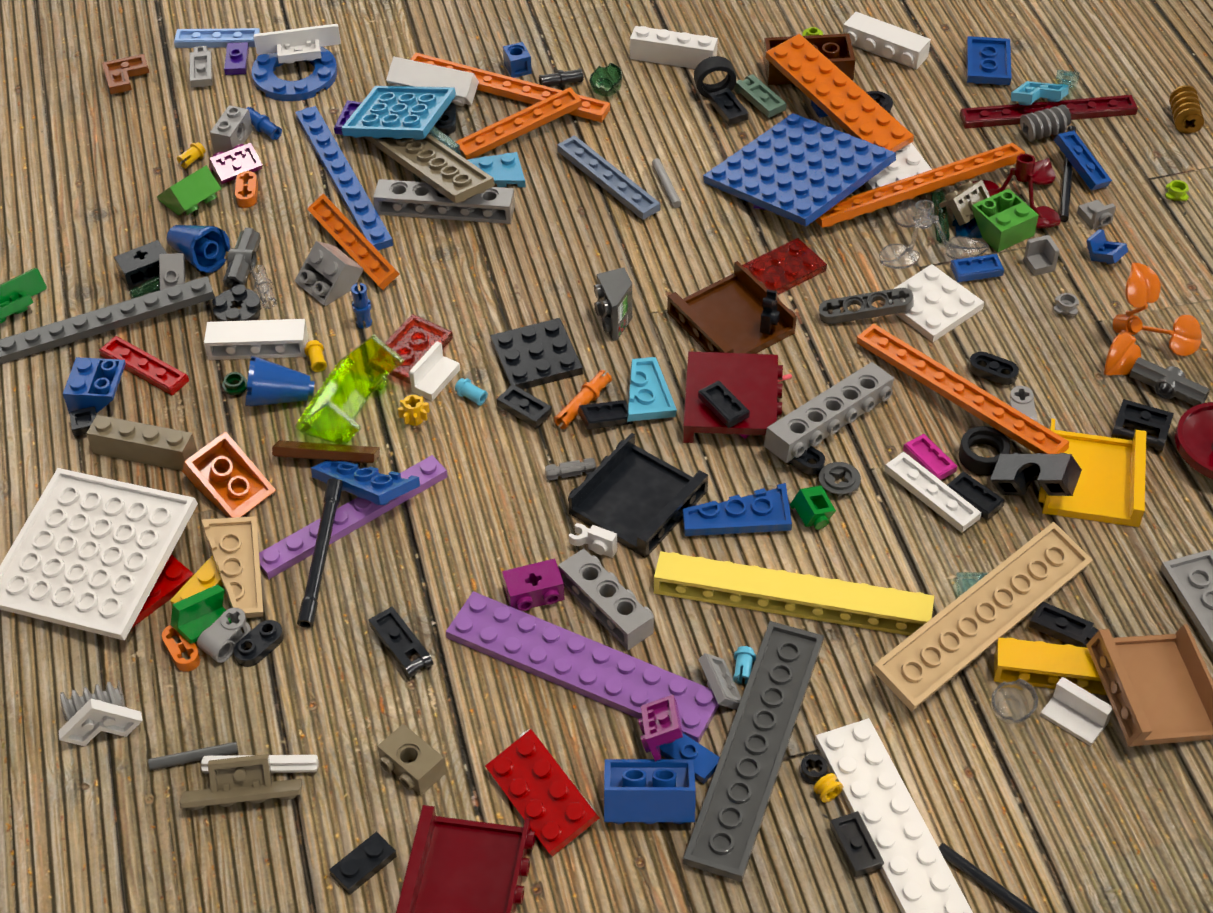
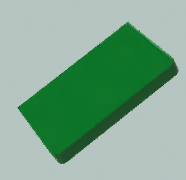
(198, 612)

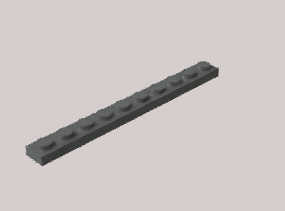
(105, 319)

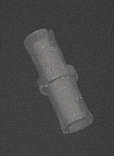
(263, 287)

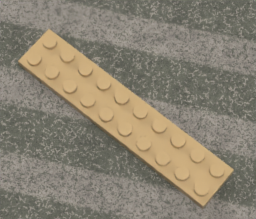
(981, 616)

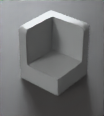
(1041, 255)

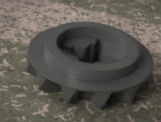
(835, 471)

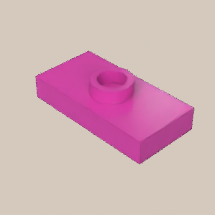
(930, 456)

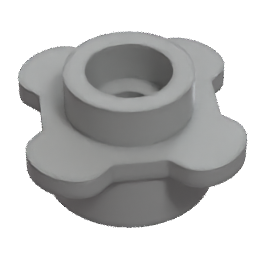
(1066, 304)

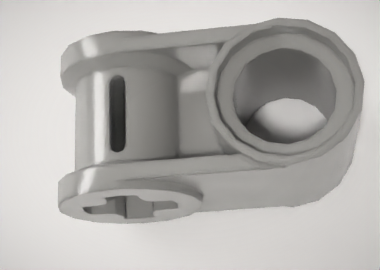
(1023, 400)
(222, 636)

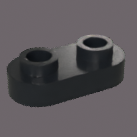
(447, 121)
(993, 368)
(810, 461)
(259, 642)

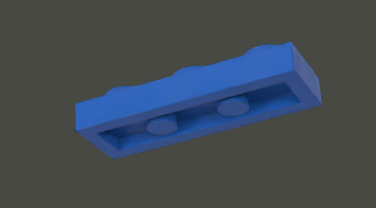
(1082, 160)

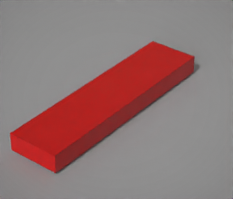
(145, 365)

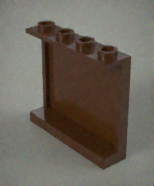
(729, 313)

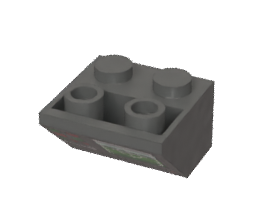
(614, 301)

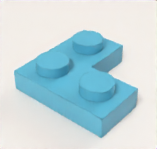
(1031, 91)

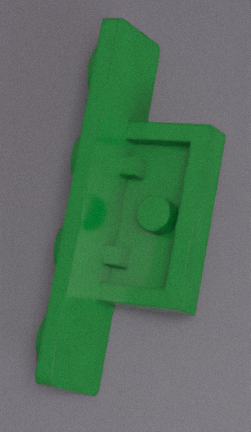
(17, 293)

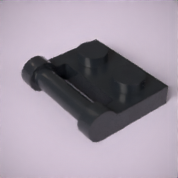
(1144, 419)

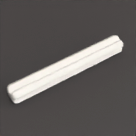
(278, 763)

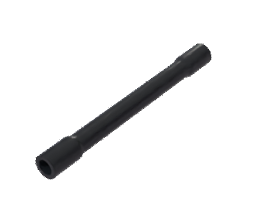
(309, 603)

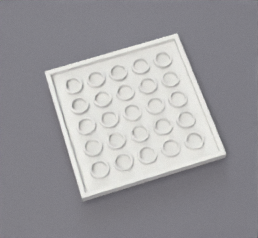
(92, 552)

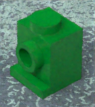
(813, 506)

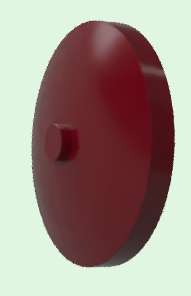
(1195, 438)

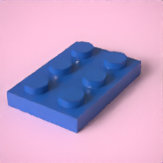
(988, 60)

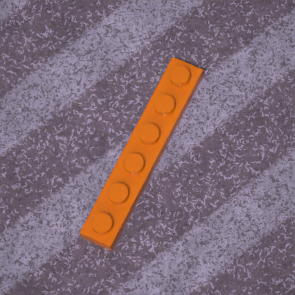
(519, 123)
(353, 241)

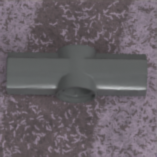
(242, 258)
(1169, 382)

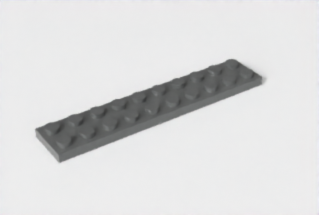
(753, 752)

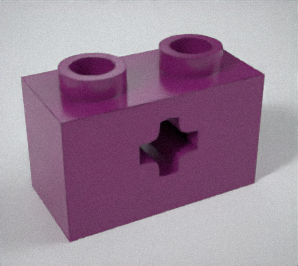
(533, 585)

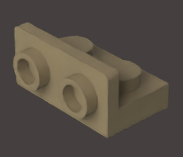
(962, 200)

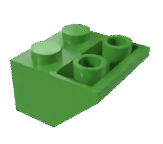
(1004, 220)

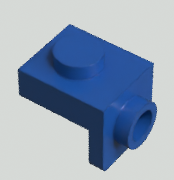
(1103, 250)

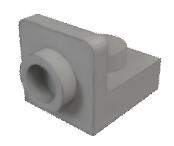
(1096, 214)

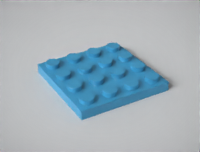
(399, 112)

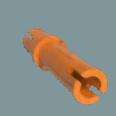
(589, 392)

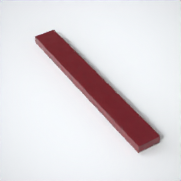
(1079, 109)

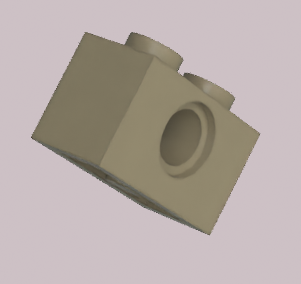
(406, 746)

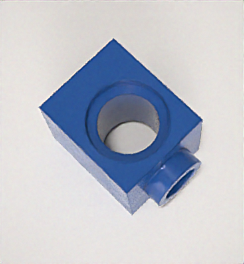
(517, 59)

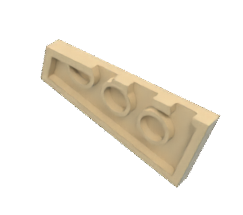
(237, 560)

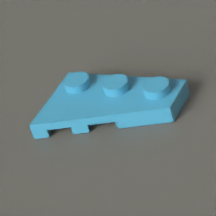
(648, 392)

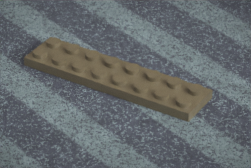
(437, 166)

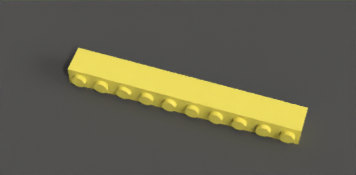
(792, 594)

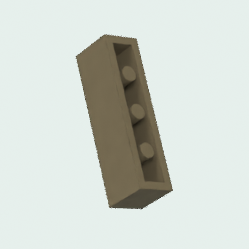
(140, 442)

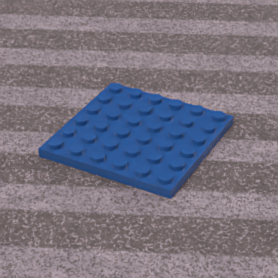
(799, 168)

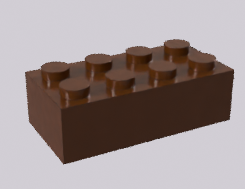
(833, 46)

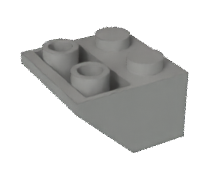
(328, 273)

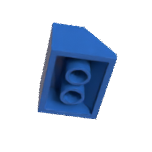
(649, 791)

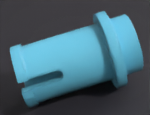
(466, 388)
(744, 659)

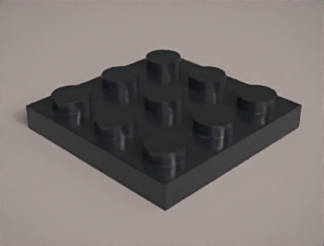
(536, 354)

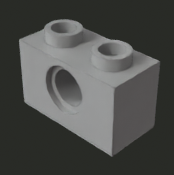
(231, 129)

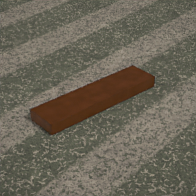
(325, 451)

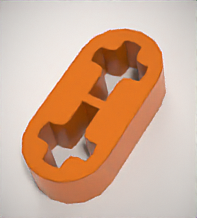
(250, 189)
(176, 649)

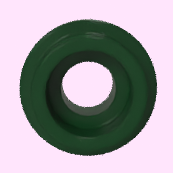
(234, 383)

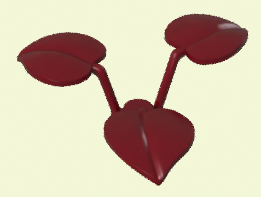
(1032, 172)

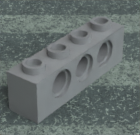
(619, 612)

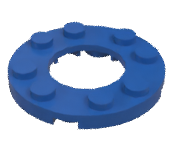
(283, 90)

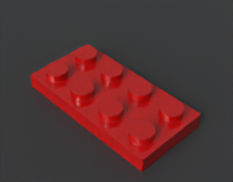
(542, 792)

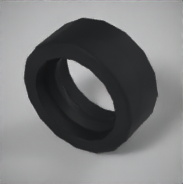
(710, 65)
(982, 435)

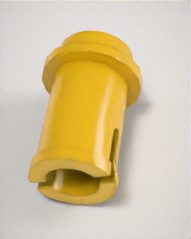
(192, 154)
(314, 351)

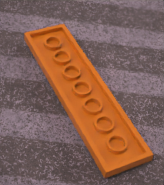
(837, 94)

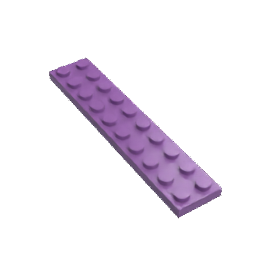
(578, 662)

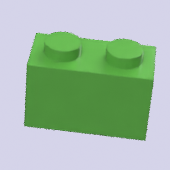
(190, 191)

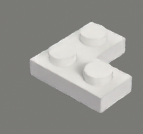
(98, 717)

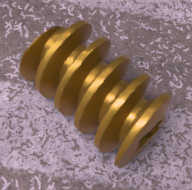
(1186, 109)

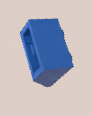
(92, 383)

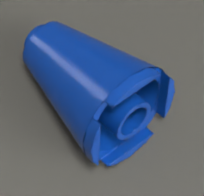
(201, 245)
(275, 384)

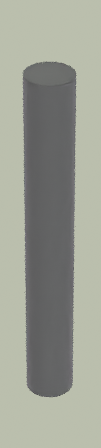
(192, 756)

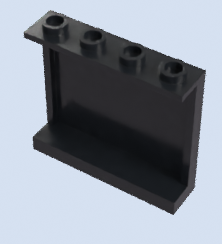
(636, 496)

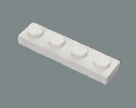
(933, 492)

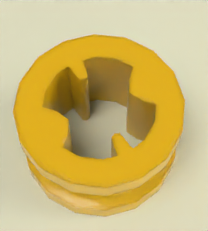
(828, 787)

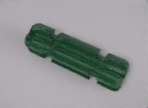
(148, 287)

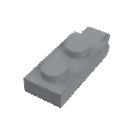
(201, 67)

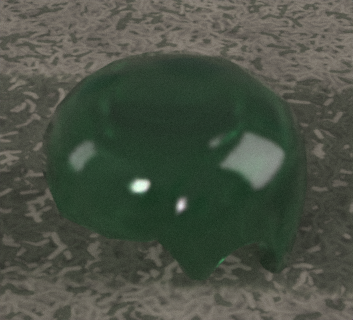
(606, 80)

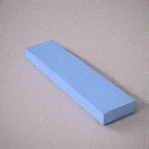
(214, 37)

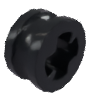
(813, 761)

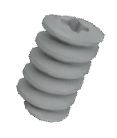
(1045, 122)
(73, 705)

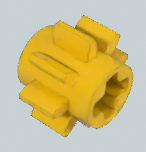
(413, 410)

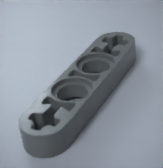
(865, 302)

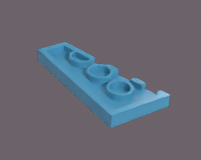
(503, 168)

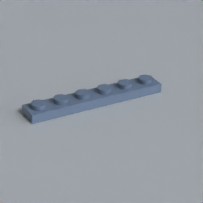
(609, 177)

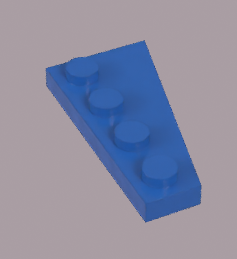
(366, 482)
(749, 514)

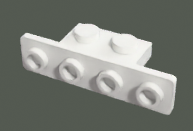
(297, 43)

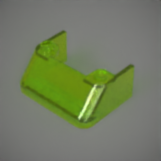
(346, 390)

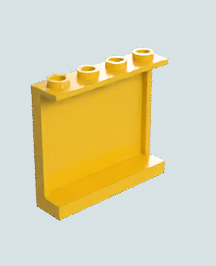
(1110, 479)

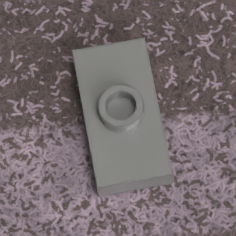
(171, 270)
(720, 681)

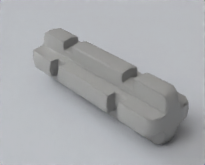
(570, 468)

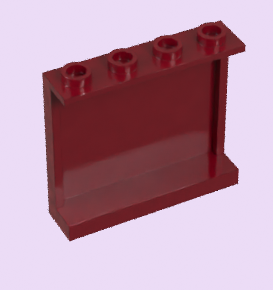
(747, 376)
(465, 866)

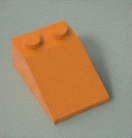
(227, 477)

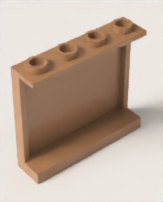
(1156, 686)

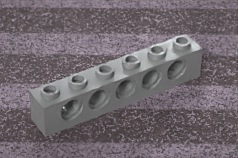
(424, 201)
(828, 412)

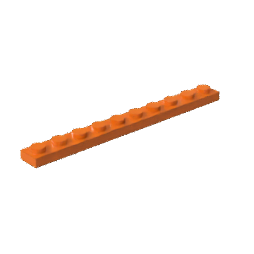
(519, 89)
(919, 184)
(962, 392)

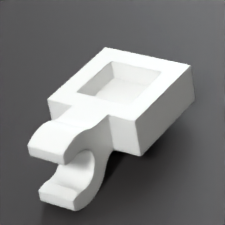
(598, 539)

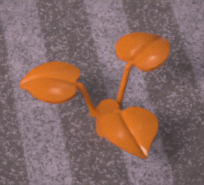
(1144, 288)

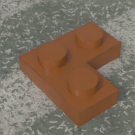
(120, 70)

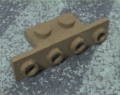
(240, 781)

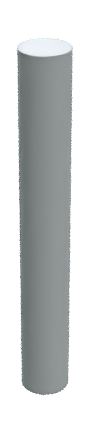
(666, 183)

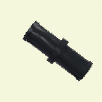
(561, 78)

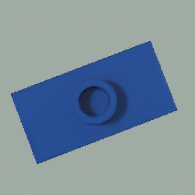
(977, 268)
(687, 748)

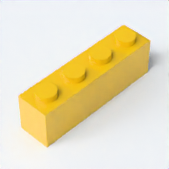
(1045, 664)

